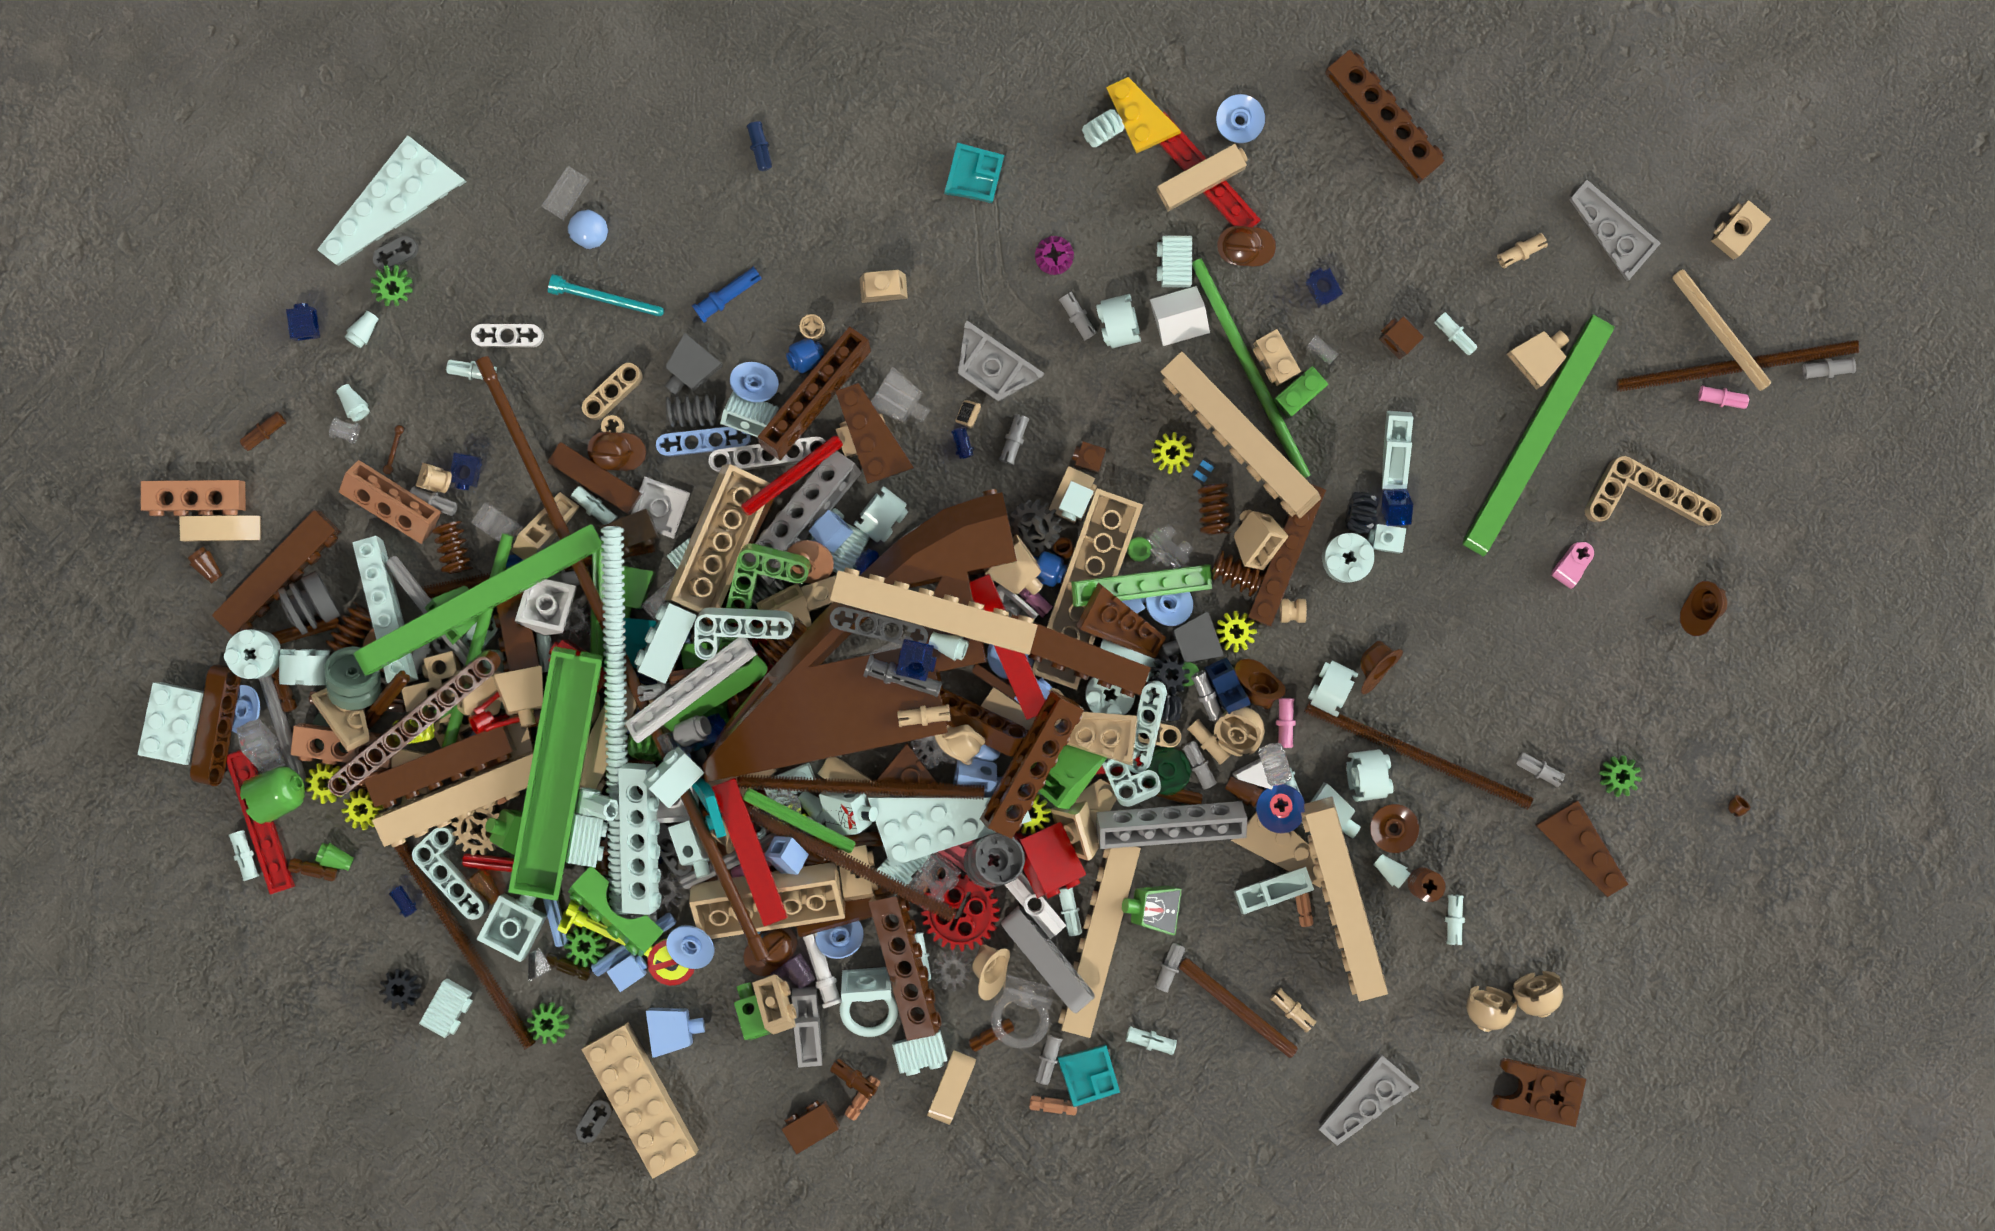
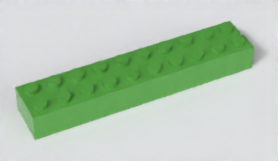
(555, 773)

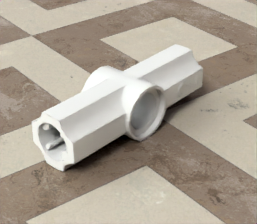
(1045, 915)

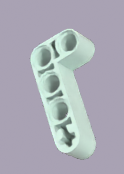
(743, 630)
(1133, 782)
(453, 876)

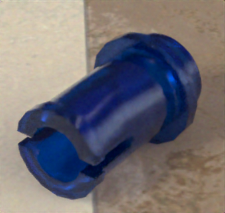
(962, 443)
(403, 901)

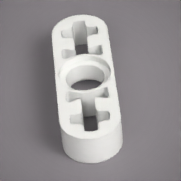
(489, 341)

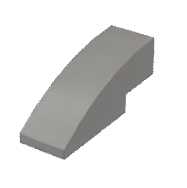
(807, 1027)

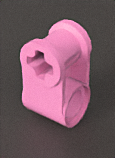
(1571, 568)

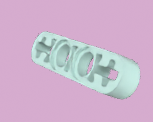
(1149, 728)

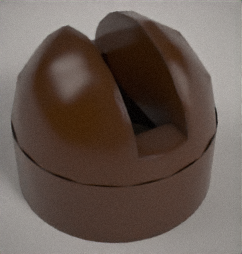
(1064, 548)
(1738, 806)

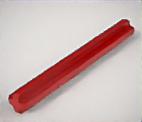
(791, 475)

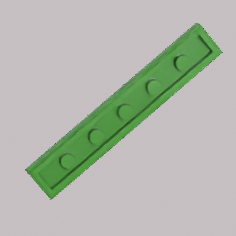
(1146, 584)

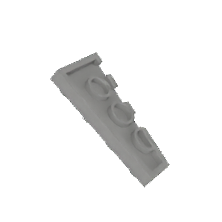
(1615, 230)
(1370, 1096)

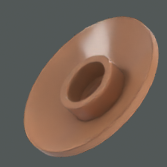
(819, 557)

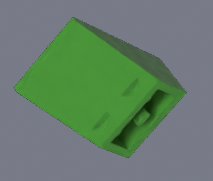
(1070, 776)

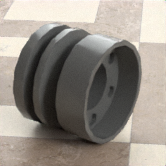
(308, 603)
(1006, 863)

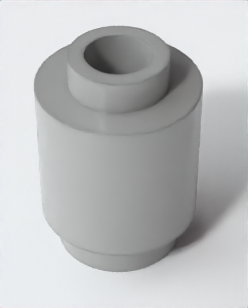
(692, 730)

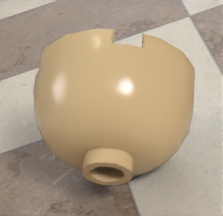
(1240, 731)
(1538, 994)
(1490, 1008)

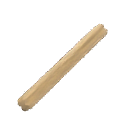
(1721, 330)

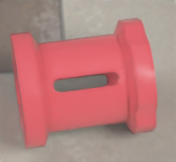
(1274, 802)

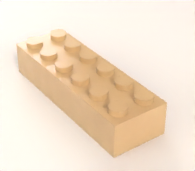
(716, 542)
(807, 897)
(640, 1100)

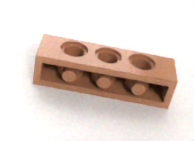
(154, 494)
(389, 501)
(304, 745)

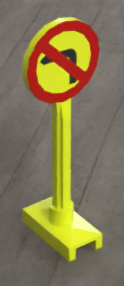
(659, 961)

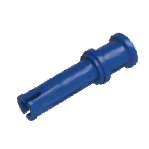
(717, 300)

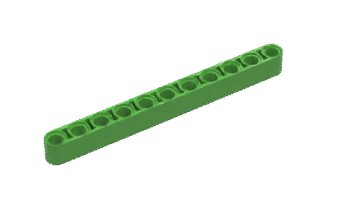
(1538, 435)
(478, 600)

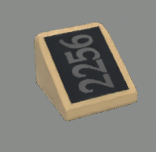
(968, 413)

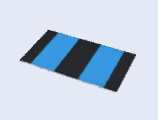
(1203, 471)

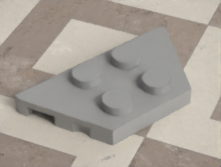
(993, 365)

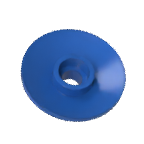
(1271, 821)

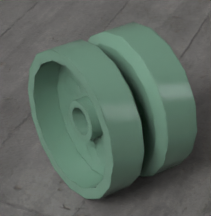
(347, 683)

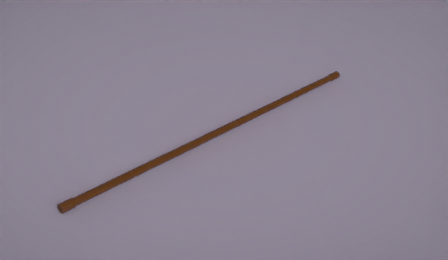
(491, 379)

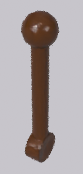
(388, 469)

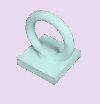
(867, 986)

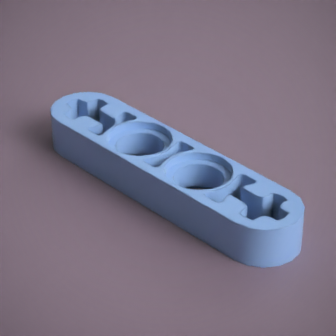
(703, 441)

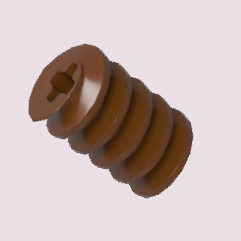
(1213, 509)
(451, 548)
(1236, 573)
(352, 628)
(779, 647)
(1428, 893)

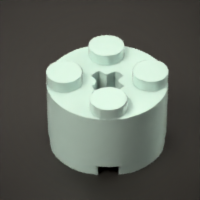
(1119, 321)
(881, 515)
(1361, 553)
(239, 654)
(302, 666)
(1333, 688)
(1096, 699)
(1369, 775)

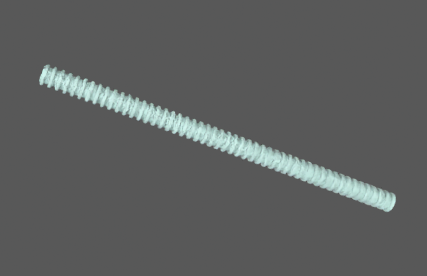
(615, 693)

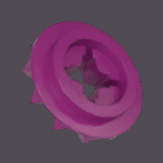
(1047, 264)

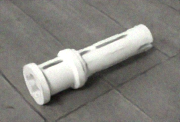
(825, 980)

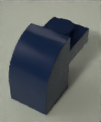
(1227, 685)

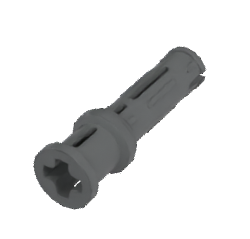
(887, 673)

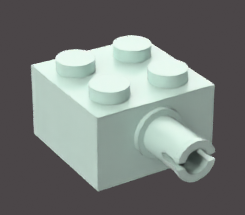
(512, 926)

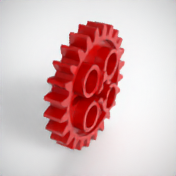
(980, 921)

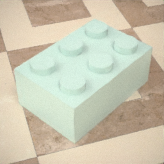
(664, 641)
(171, 723)

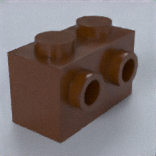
(810, 1126)

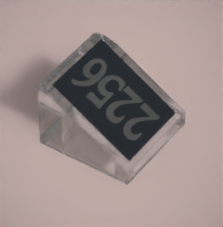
(537, 965)

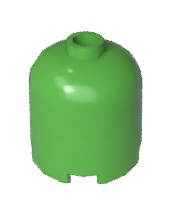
(273, 794)

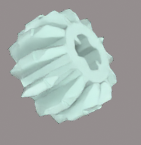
(1103, 128)

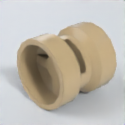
(814, 325)
(1293, 610)

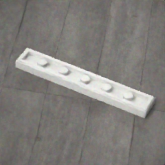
(690, 689)

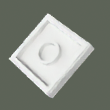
(664, 504)

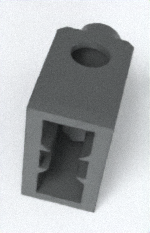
(690, 365)
(1195, 640)

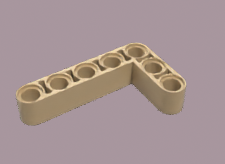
(1651, 490)

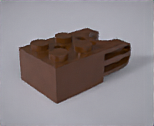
(1534, 1093)

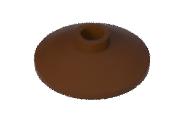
(1404, 836)

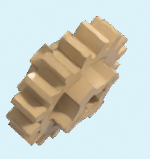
(483, 837)

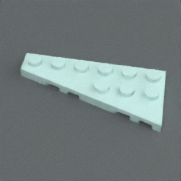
(396, 194)
(928, 825)

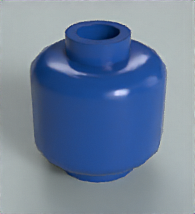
(804, 355)
(1051, 568)

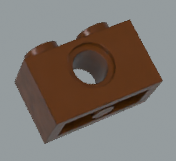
(1400, 337)

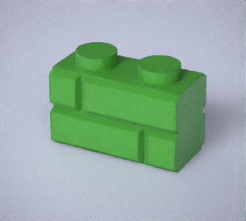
(1300, 392)

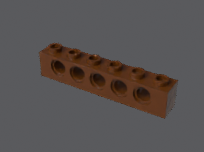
(1386, 130)
(814, 393)
(1029, 752)
(914, 1024)

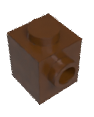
(1088, 457)

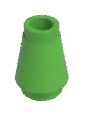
(333, 857)

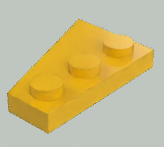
(1140, 116)

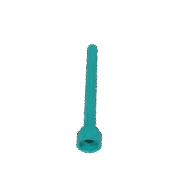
(559, 285)

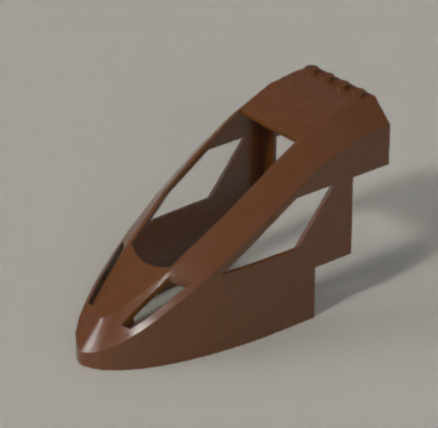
(833, 710)

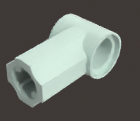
(592, 803)

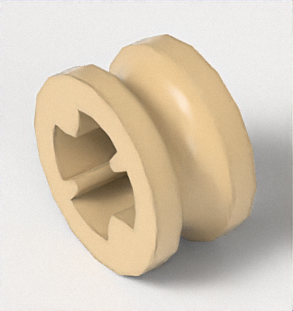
(605, 423)

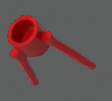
(484, 721)

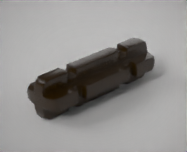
(567, 966)

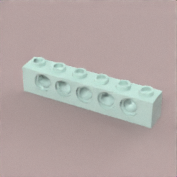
(382, 599)
(631, 849)

